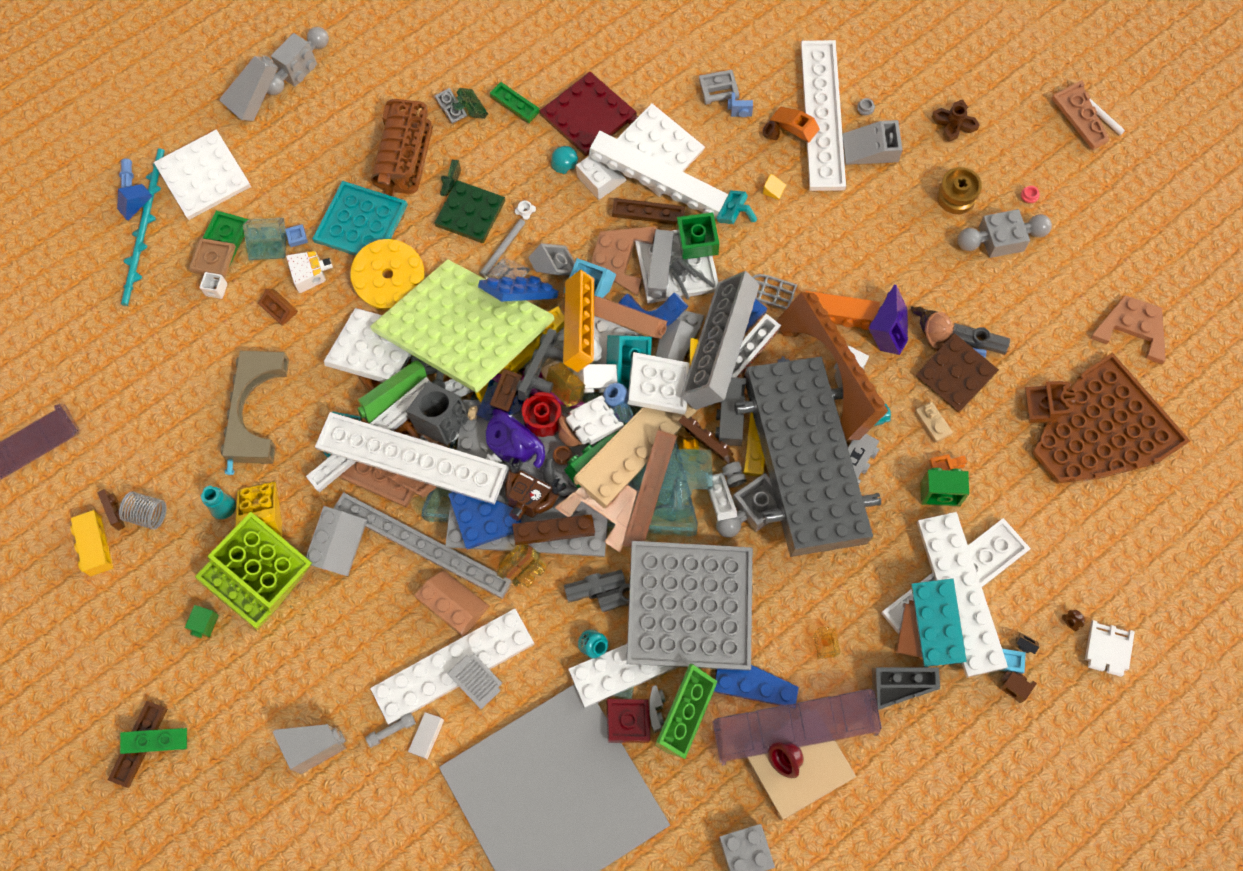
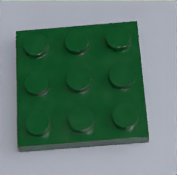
(470, 211)

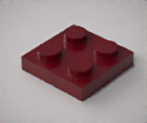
(628, 721)

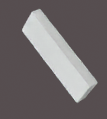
(721, 498)

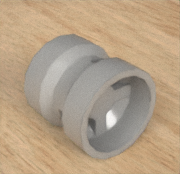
(734, 474)

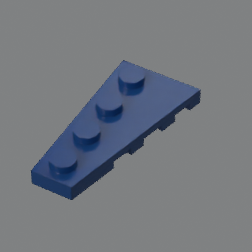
(756, 686)

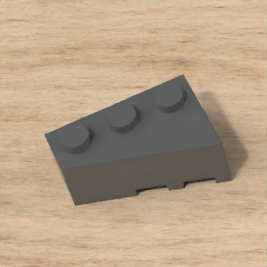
(731, 425)
(899, 684)

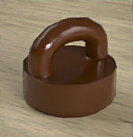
(771, 130)

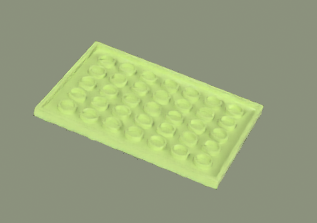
(461, 326)

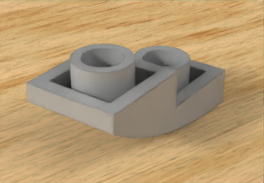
(445, 101)
(656, 700)

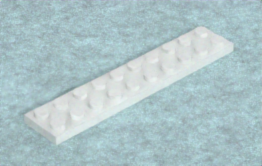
(822, 102)
(412, 458)

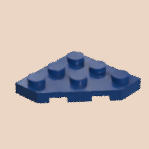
(480, 520)

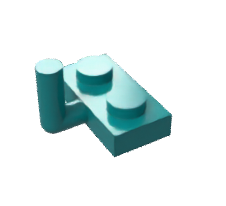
(733, 206)

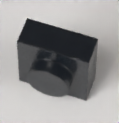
(1027, 644)

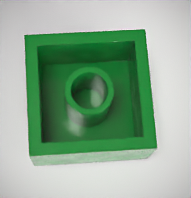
(698, 236)
(944, 487)

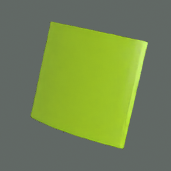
(253, 570)

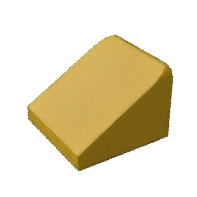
(773, 187)

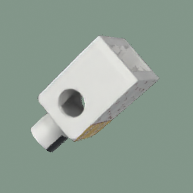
(308, 269)

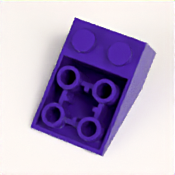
(891, 323)

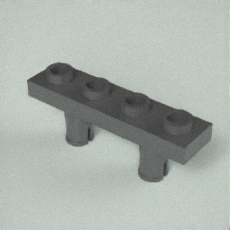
(539, 358)

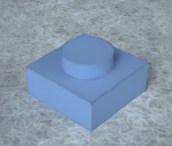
(296, 235)

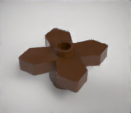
(955, 120)

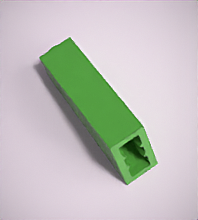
(390, 391)

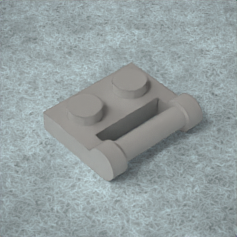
(716, 82)

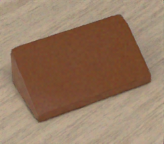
(277, 306)

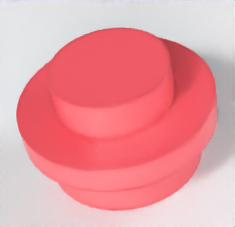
(1030, 194)

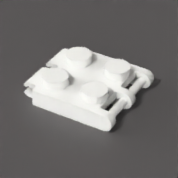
(593, 421)
(1109, 649)

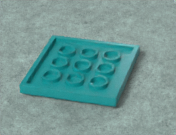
(358, 218)

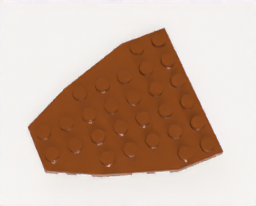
(1109, 429)

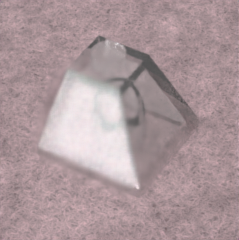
(507, 268)

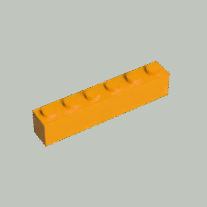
(579, 321)

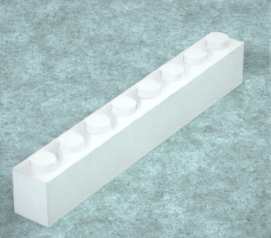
(656, 174)

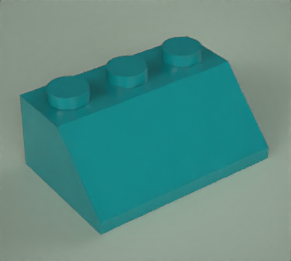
(620, 352)

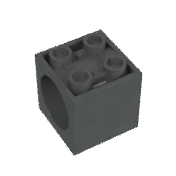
(431, 402)

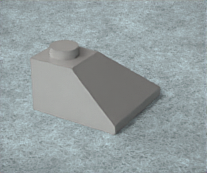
(552, 259)

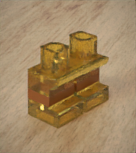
(520, 564)

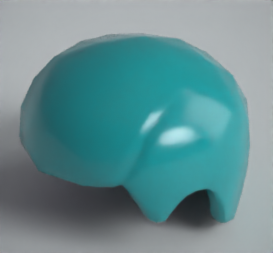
(564, 159)

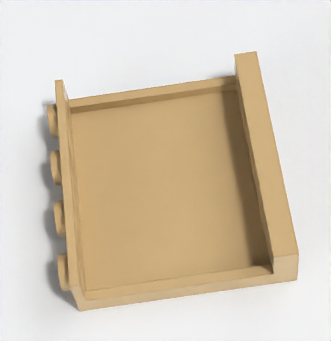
(820, 774)

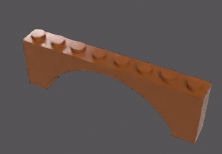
(860, 400)

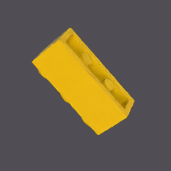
(91, 543)

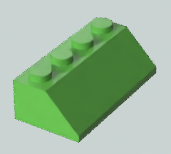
(686, 712)

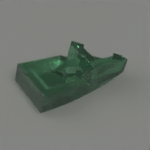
(450, 180)

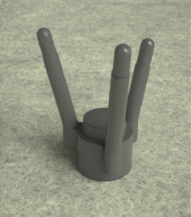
(682, 268)

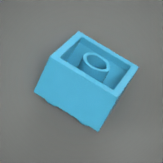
(602, 277)

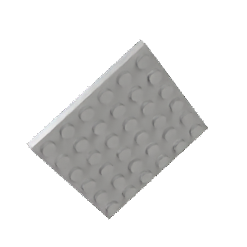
(690, 606)

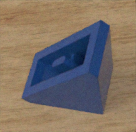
(132, 199)

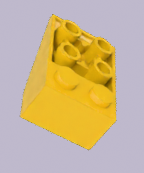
(263, 503)

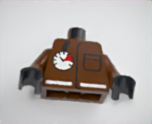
(528, 494)

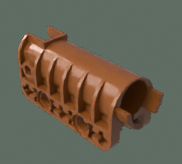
(401, 145)

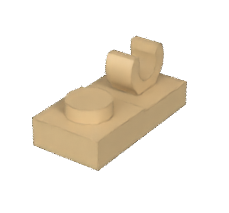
(933, 422)

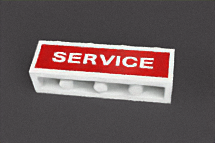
(755, 343)

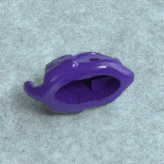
(512, 439)

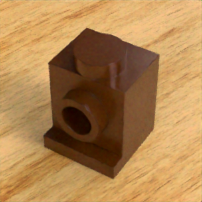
(1016, 686)

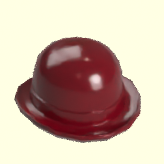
(786, 759)

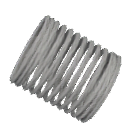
(133, 514)

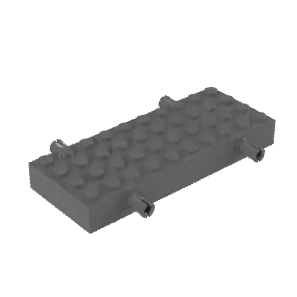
(807, 457)

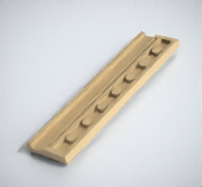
(626, 454)

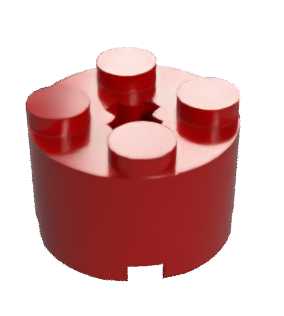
(532, 412)

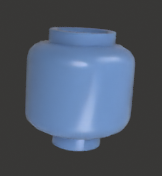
(615, 394)

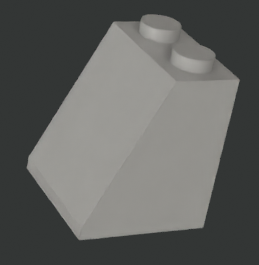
(309, 745)

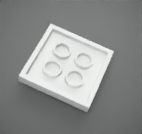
(657, 383)

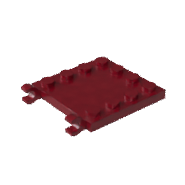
(586, 110)

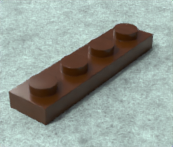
(647, 211)
(553, 529)
(129, 763)

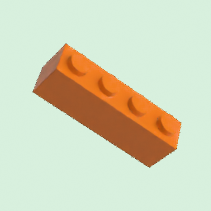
(849, 310)

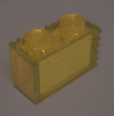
(565, 384)

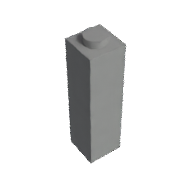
(660, 264)

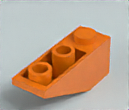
(796, 122)

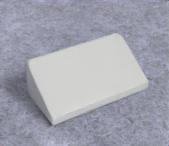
(426, 735)

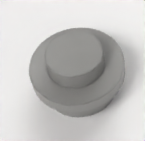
(866, 106)

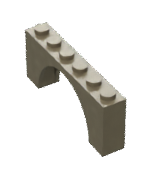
(252, 370)

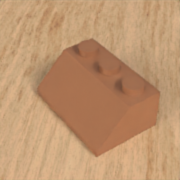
(451, 602)

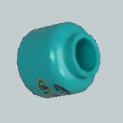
(592, 643)

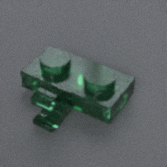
(468, 99)

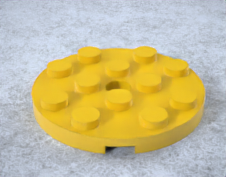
(376, 259)

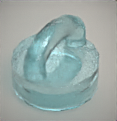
(624, 412)

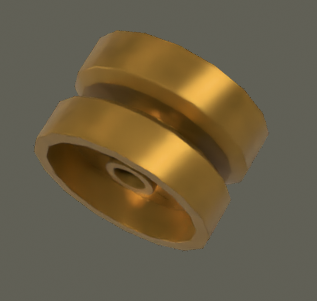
(959, 190)

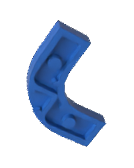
(669, 311)

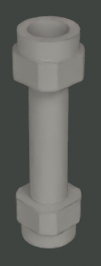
(374, 738)

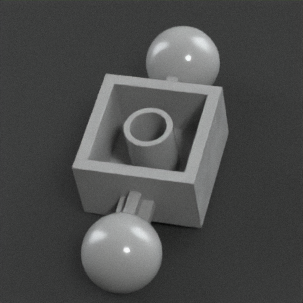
(296, 58)
(1004, 233)
(750, 502)

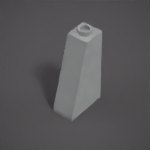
(250, 88)

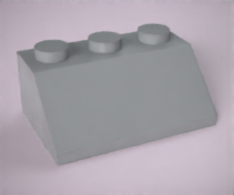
(336, 541)

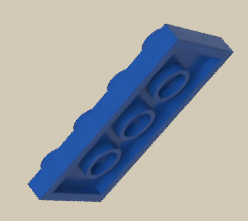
(518, 289)

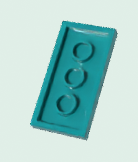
(938, 622)

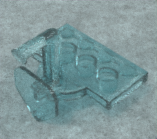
(684, 473)

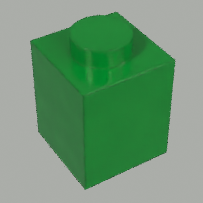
(201, 622)

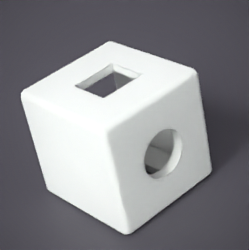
(209, 283)

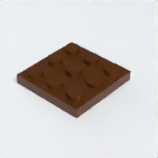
(957, 373)
(707, 439)

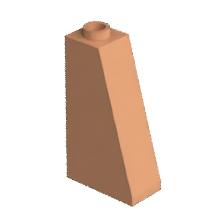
(629, 317)

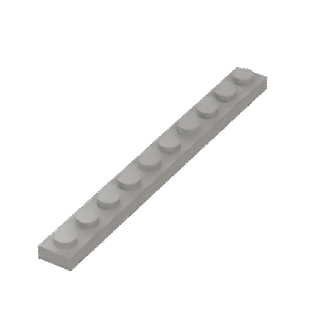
(425, 546)

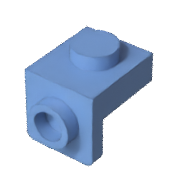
(740, 108)

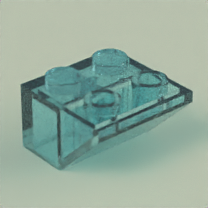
(265, 238)

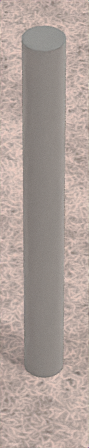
(494, 258)

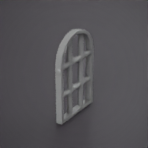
(780, 288)

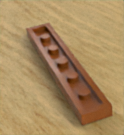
(650, 487)

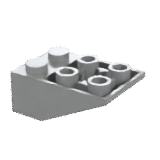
(873, 143)

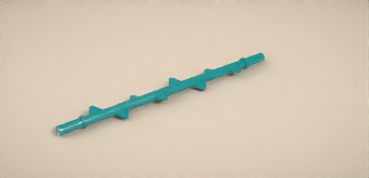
(139, 246)

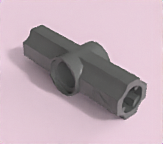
(990, 341)
(594, 585)
(613, 599)

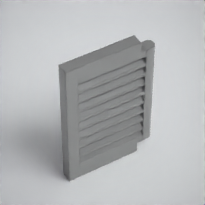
(475, 680)

